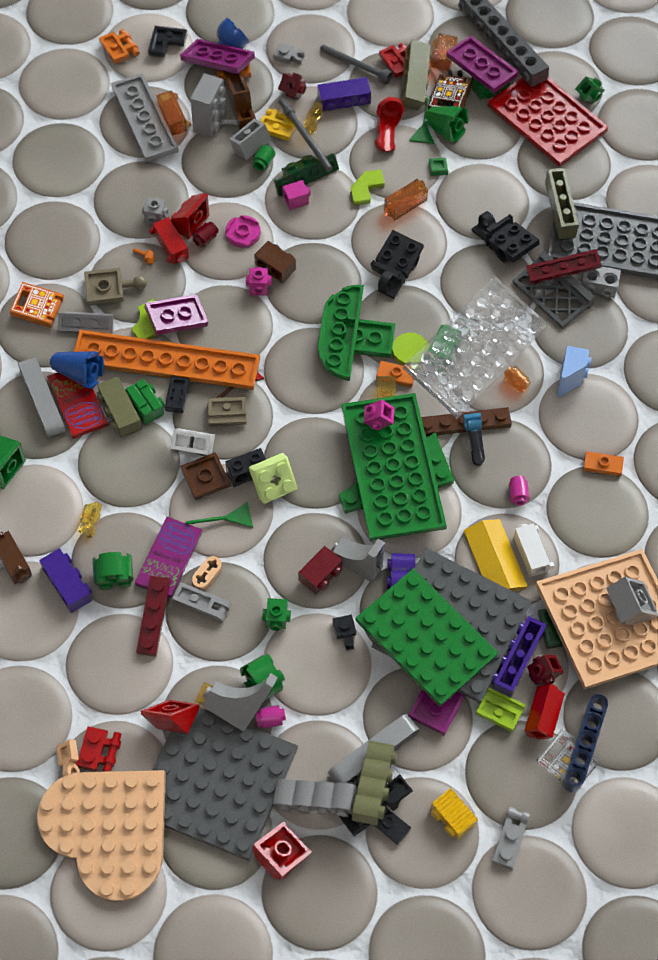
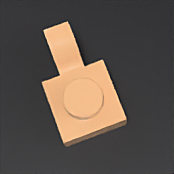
(67, 755)

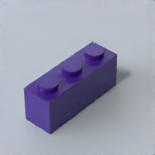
(344, 94)
(66, 580)

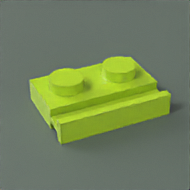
(500, 709)

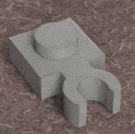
(287, 53)

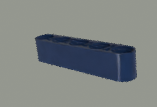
(580, 750)

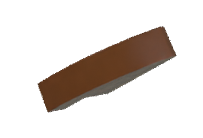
(239, 97)

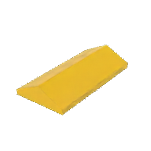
(494, 554)

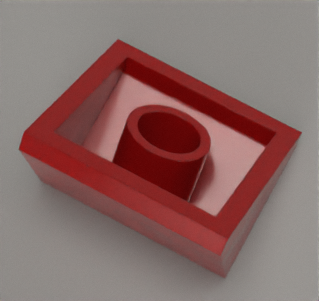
(172, 715)

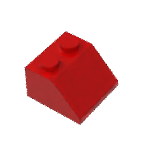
(191, 215)

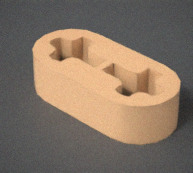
(210, 575)

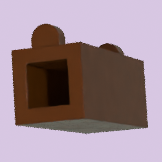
(13, 559)

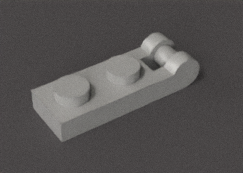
(201, 601)
(510, 839)

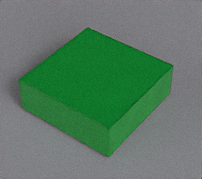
(438, 166)

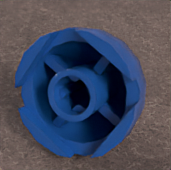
(231, 35)

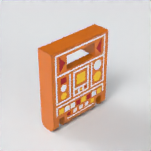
(40, 307)

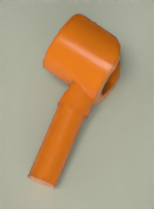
(148, 256)

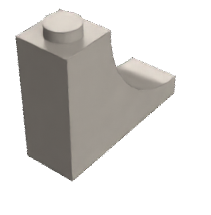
(360, 558)
(237, 704)

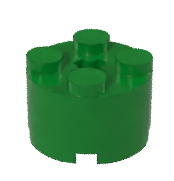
(112, 570)
(259, 670)

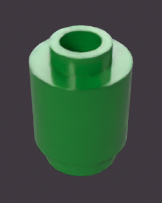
(263, 157)

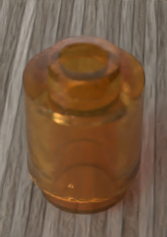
(516, 379)

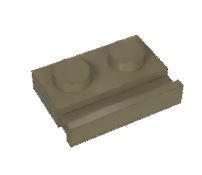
(227, 411)

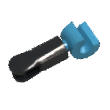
(473, 423)

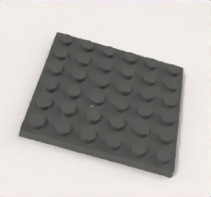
(482, 603)
(222, 782)

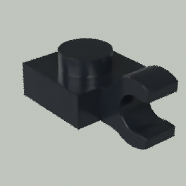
(345, 629)

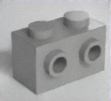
(250, 139)

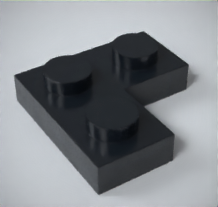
(165, 36)

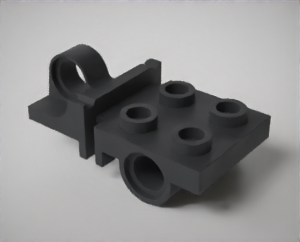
(507, 238)
(395, 262)
(397, 791)

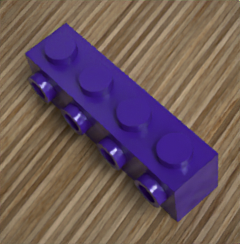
(519, 657)

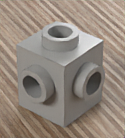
(154, 210)

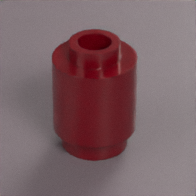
(205, 234)

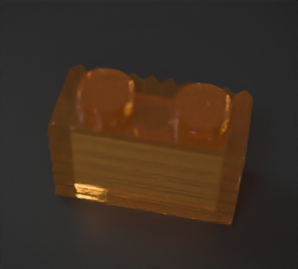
(441, 46)

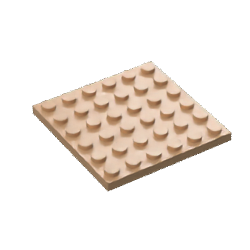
(588, 624)

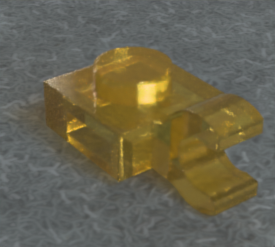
(90, 515)

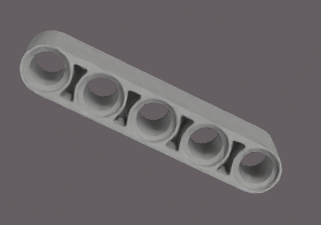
(41, 397)
(396, 734)

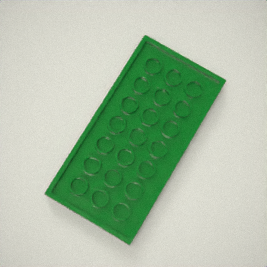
(394, 471)

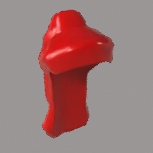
(388, 117)

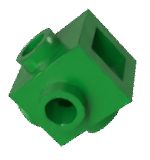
(590, 89)
(276, 614)

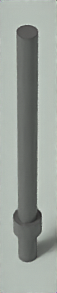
(290, 113)

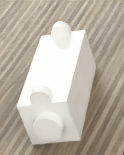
(532, 550)

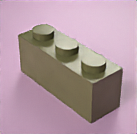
(118, 407)

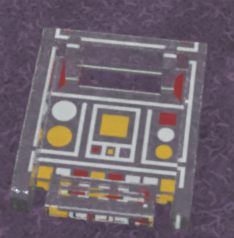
(560, 763)

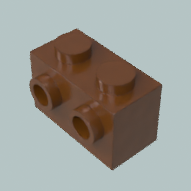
(278, 262)

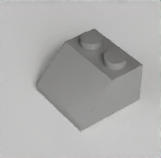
(631, 601)

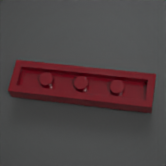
(563, 266)
(153, 616)

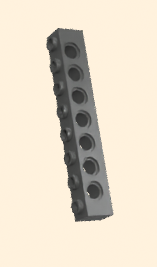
(506, 40)

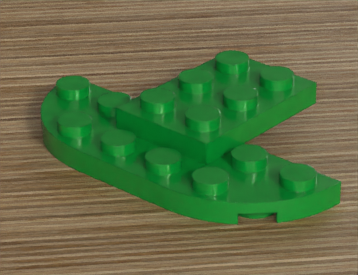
(345, 334)

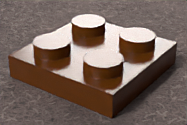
(205, 476)

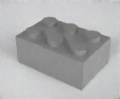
(208, 105)

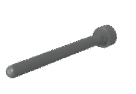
(384, 75)

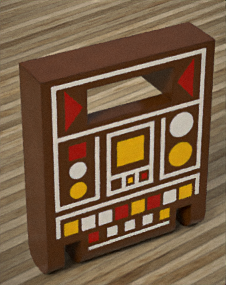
(451, 90)

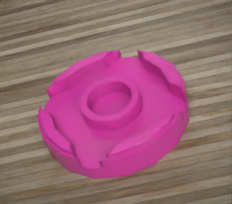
(243, 231)

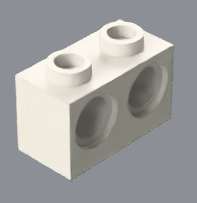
(192, 441)

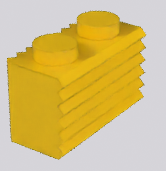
(453, 813)

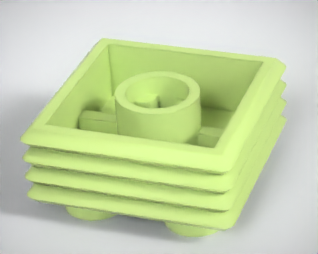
(262, 476)

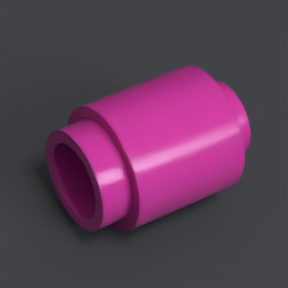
(519, 490)
(270, 717)

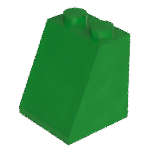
(10, 459)

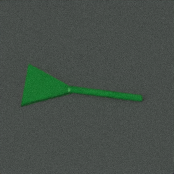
(422, 134)
(240, 516)

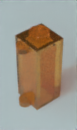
(172, 112)
(405, 199)

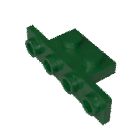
(306, 169)

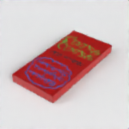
(77, 405)

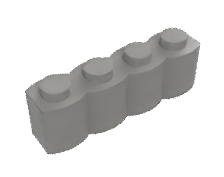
(315, 796)

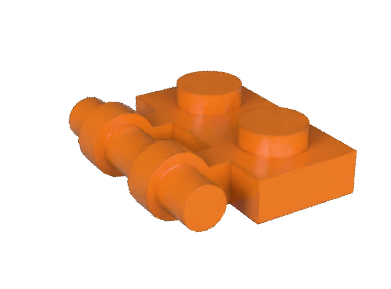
(115, 49)

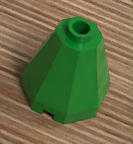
(448, 121)

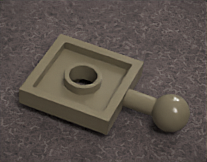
(114, 291)

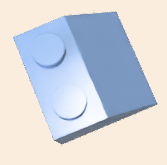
(574, 369)

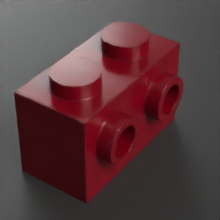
(320, 570)

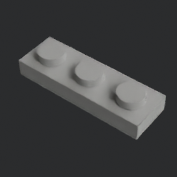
(85, 321)

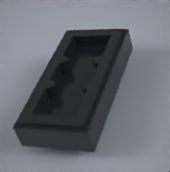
(177, 394)
(393, 827)

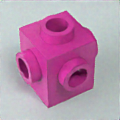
(258, 281)
(379, 415)

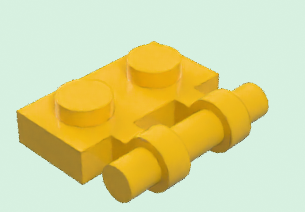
(277, 127)

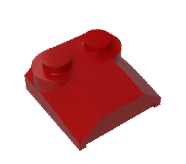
(280, 851)

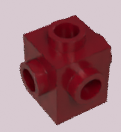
(292, 85)
(544, 669)

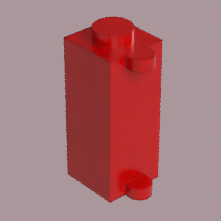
(170, 241)
(544, 712)

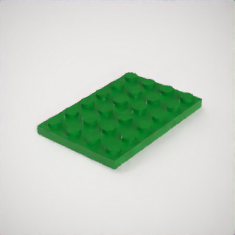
(426, 637)

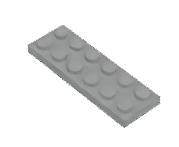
(144, 117)

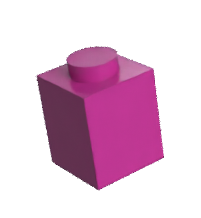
(296, 194)

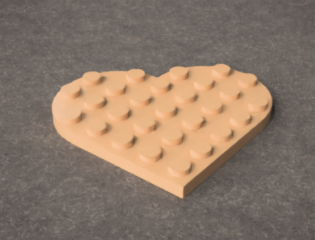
(109, 826)

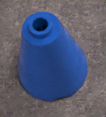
(79, 366)

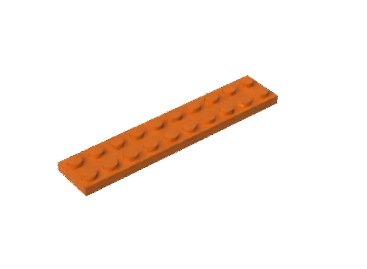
(172, 359)

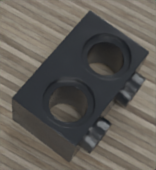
(238, 467)

